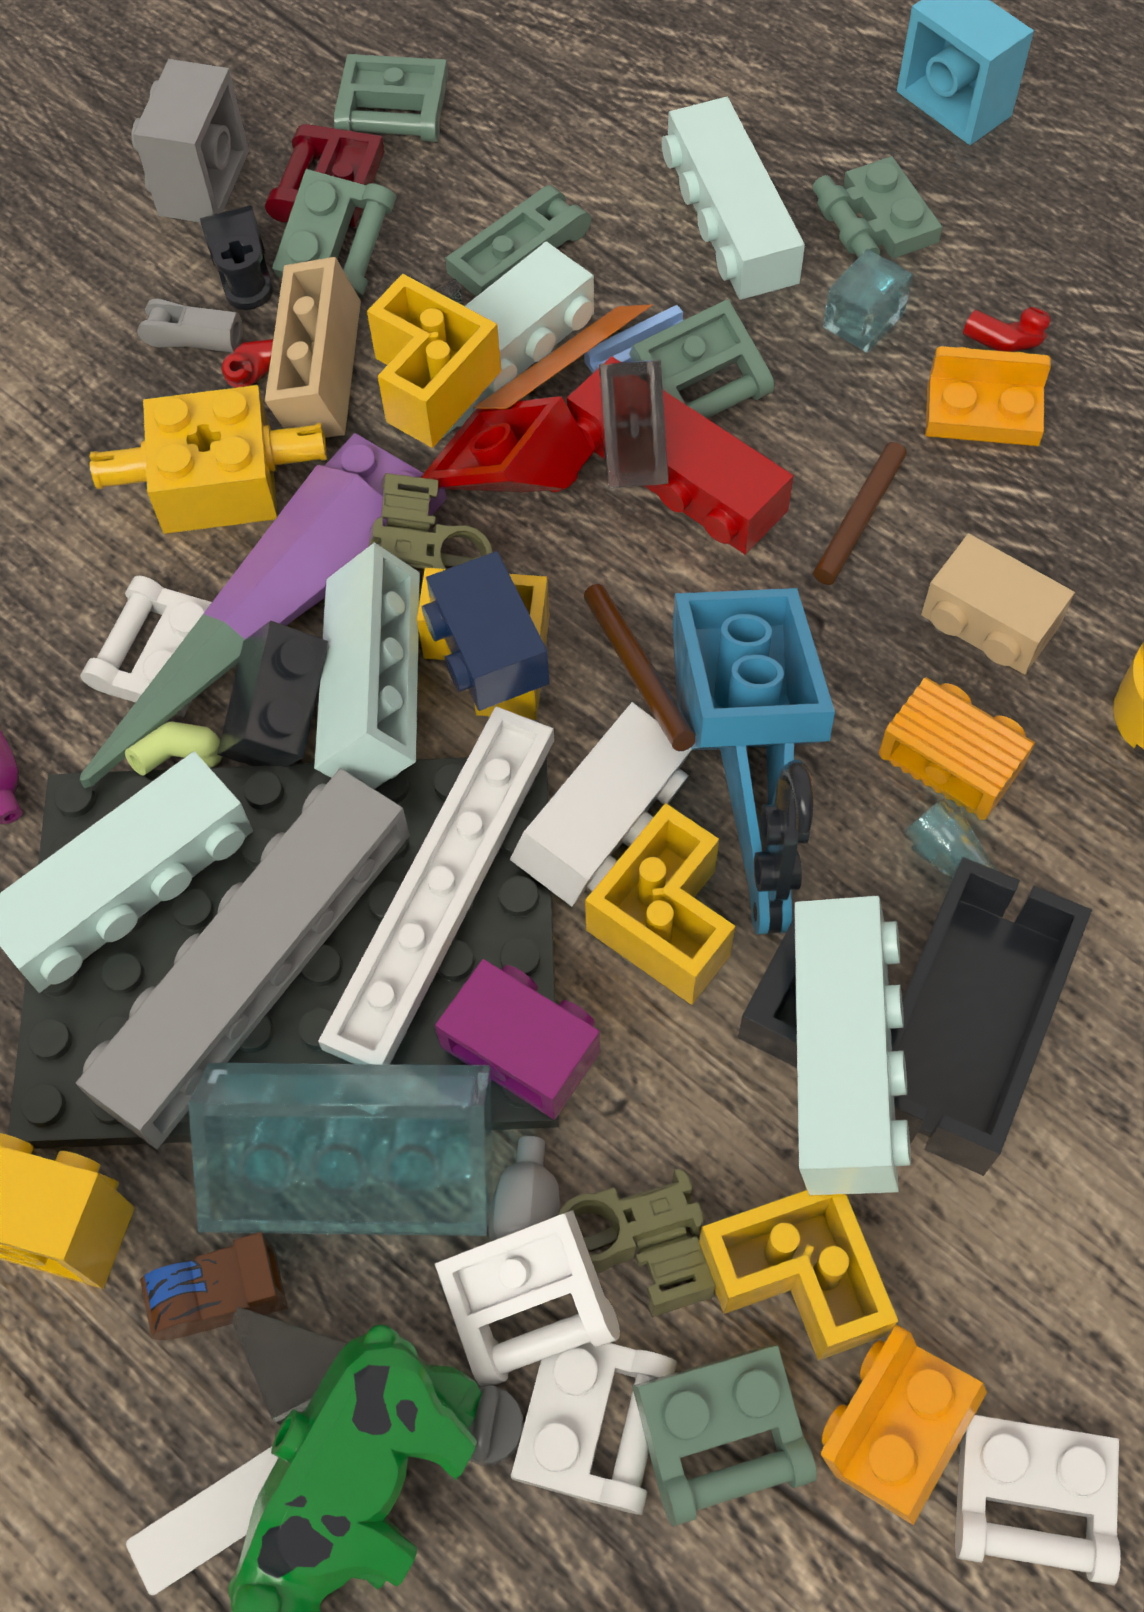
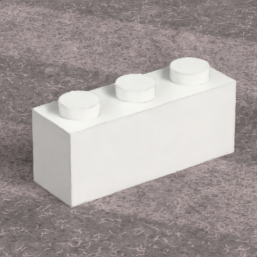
(601, 806)

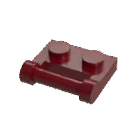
(344, 156)

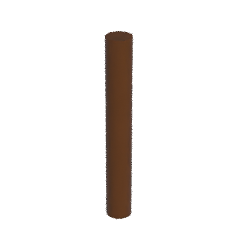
(859, 513)

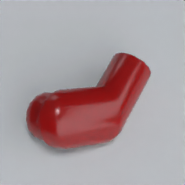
(1010, 336)
(247, 363)

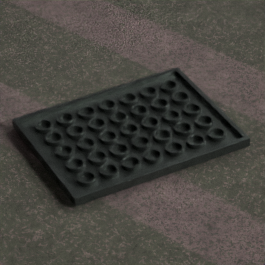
(68, 1020)

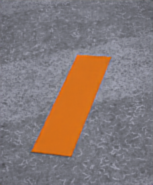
(561, 357)

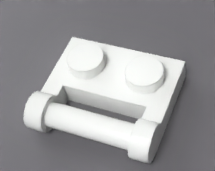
(178, 617)
(516, 1276)
(568, 1419)
(1045, 1472)

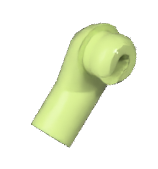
(173, 740)

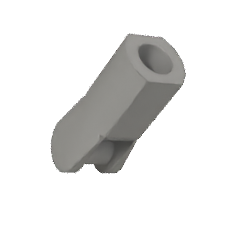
(189, 326)

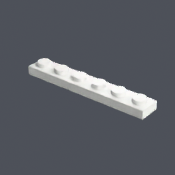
(437, 891)

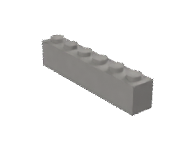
(244, 956)

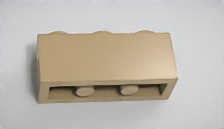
(313, 347)

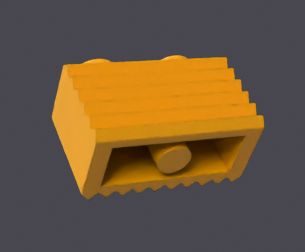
(956, 747)

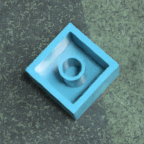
(964, 64)

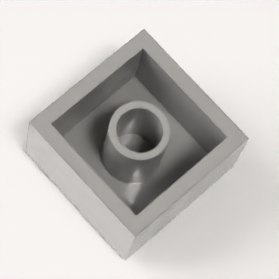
(191, 140)

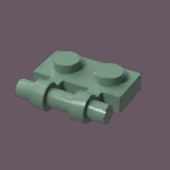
(890, 208)

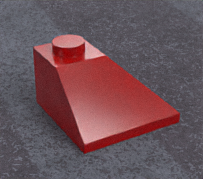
(514, 450)

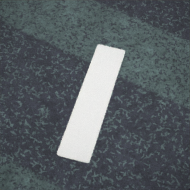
(199, 1526)

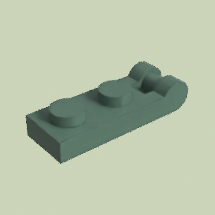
(515, 236)

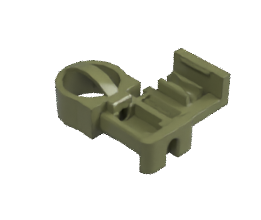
(408, 524)
(659, 1237)

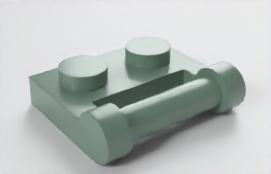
(392, 84)
(322, 220)
(703, 347)
(715, 1407)

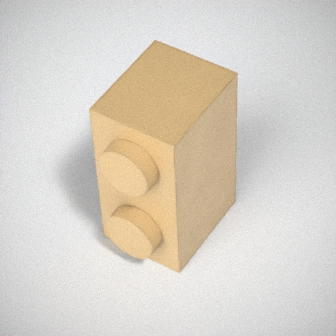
(996, 604)

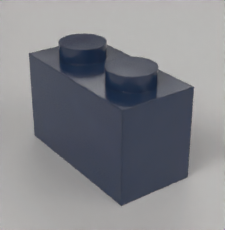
(487, 631)

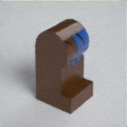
(206, 1291)

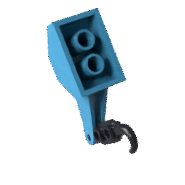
(756, 681)

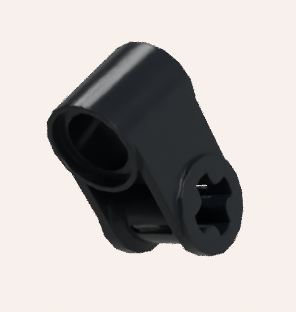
(239, 257)

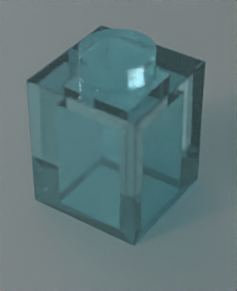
(867, 300)

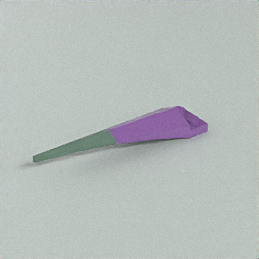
(277, 582)

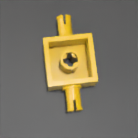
(209, 458)

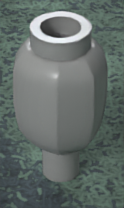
(524, 1192)

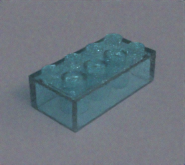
(342, 1148)

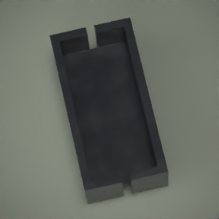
(981, 1011)

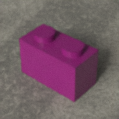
(524, 1037)

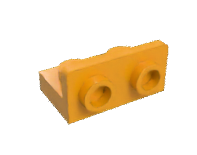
(987, 395)
(900, 1424)

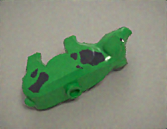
(344, 1471)

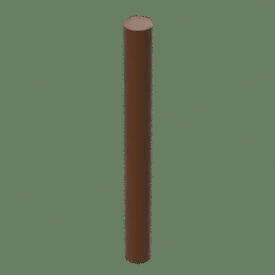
(640, 668)

